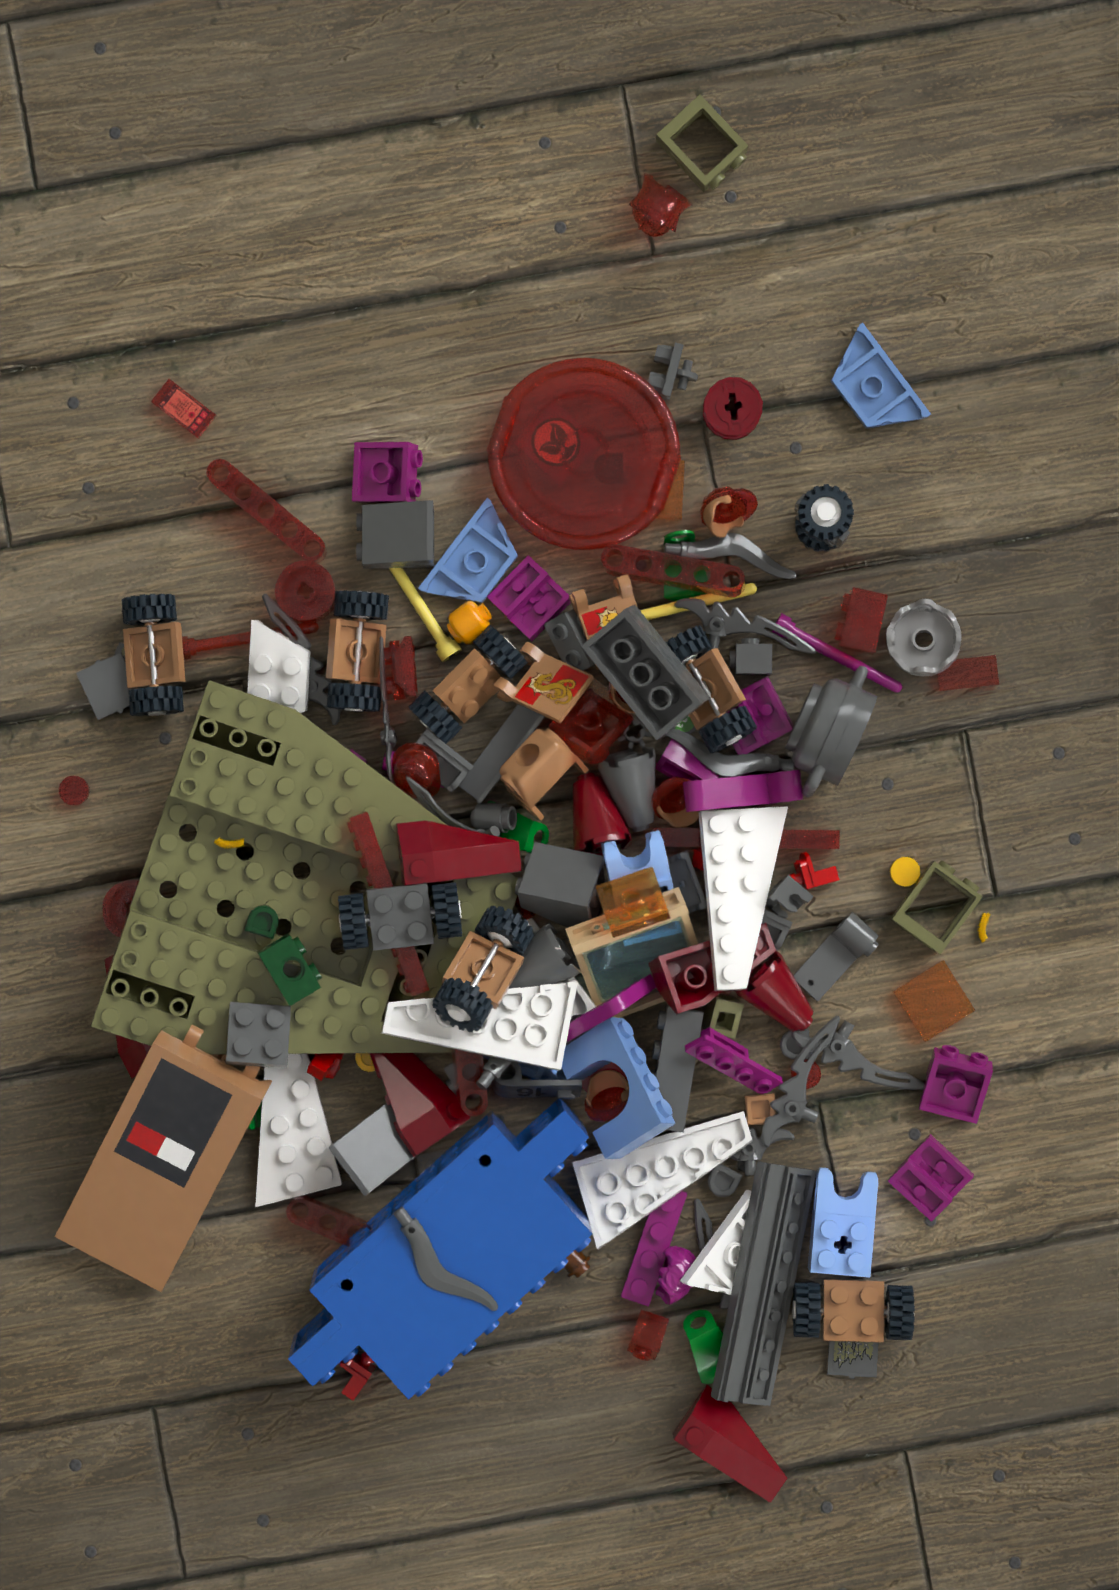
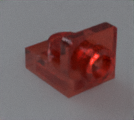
(647, 1335)

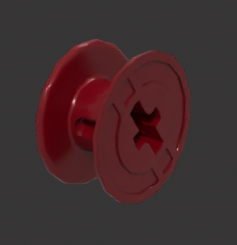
(747, 416)

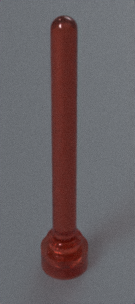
(192, 646)

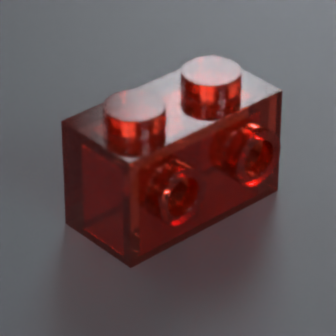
(861, 620)

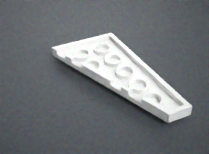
(738, 872)
(524, 1028)
(293, 1136)
(630, 1188)

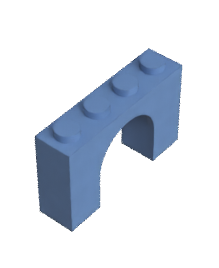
(645, 1110)

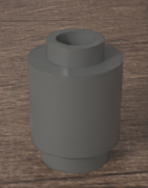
(494, 814)

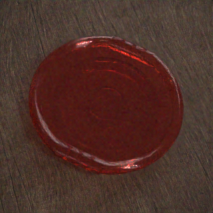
(584, 453)

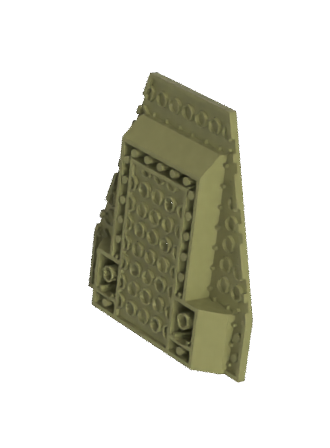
(289, 793)

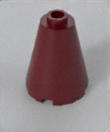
(596, 817)
(777, 994)

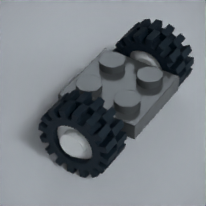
(823, 518)
(399, 916)

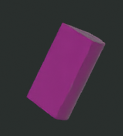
(682, 763)

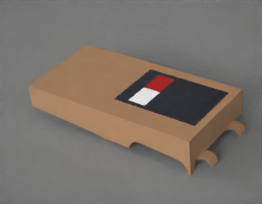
(162, 1158)

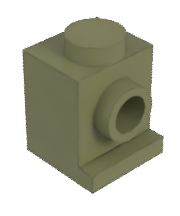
(731, 1013)

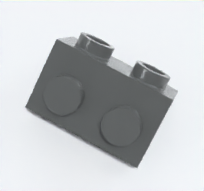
(568, 638)

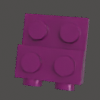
(386, 472)
(956, 1084)

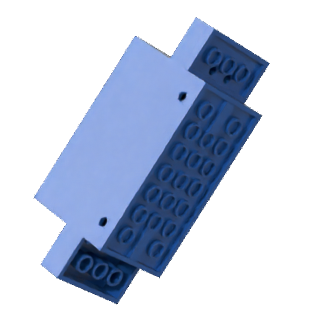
(490, 1221)

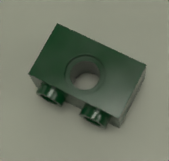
(292, 987)

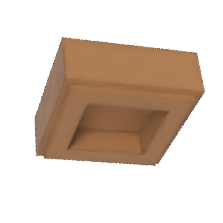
(758, 1108)

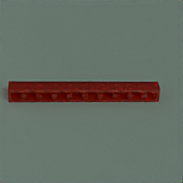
(789, 840)
(379, 877)

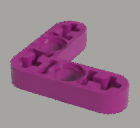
(611, 1007)

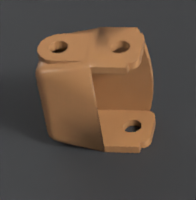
(537, 767)

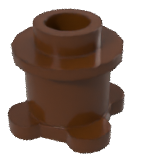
(577, 1264)

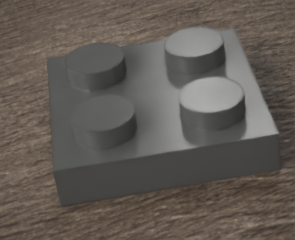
(258, 1035)

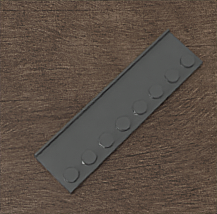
(763, 1284)

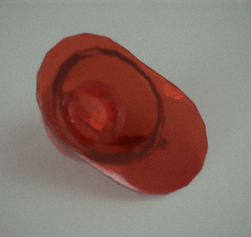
(418, 763)

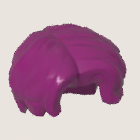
(675, 1267)

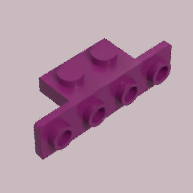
(732, 1061)

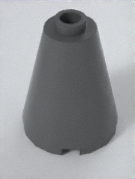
(631, 784)
(546, 961)

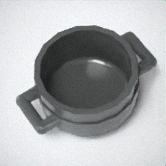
(830, 729)

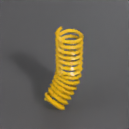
(230, 844)
(982, 926)

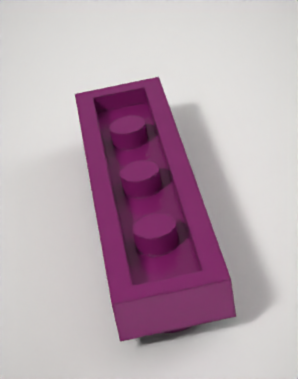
(649, 1253)

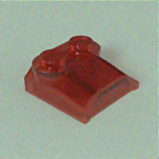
(403, 669)
(592, 727)

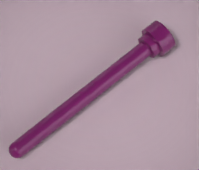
(837, 655)

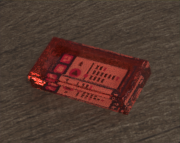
(183, 408)
(969, 673)

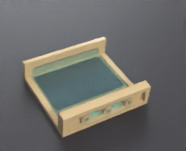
(617, 962)

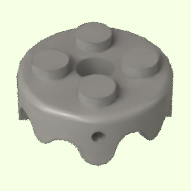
(918, 618)

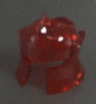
(657, 207)

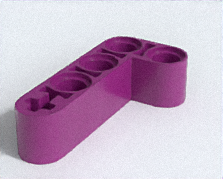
(743, 791)

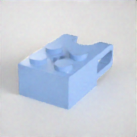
(652, 856)
(838, 1217)

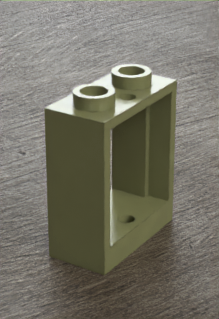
(682, 122)
(966, 887)

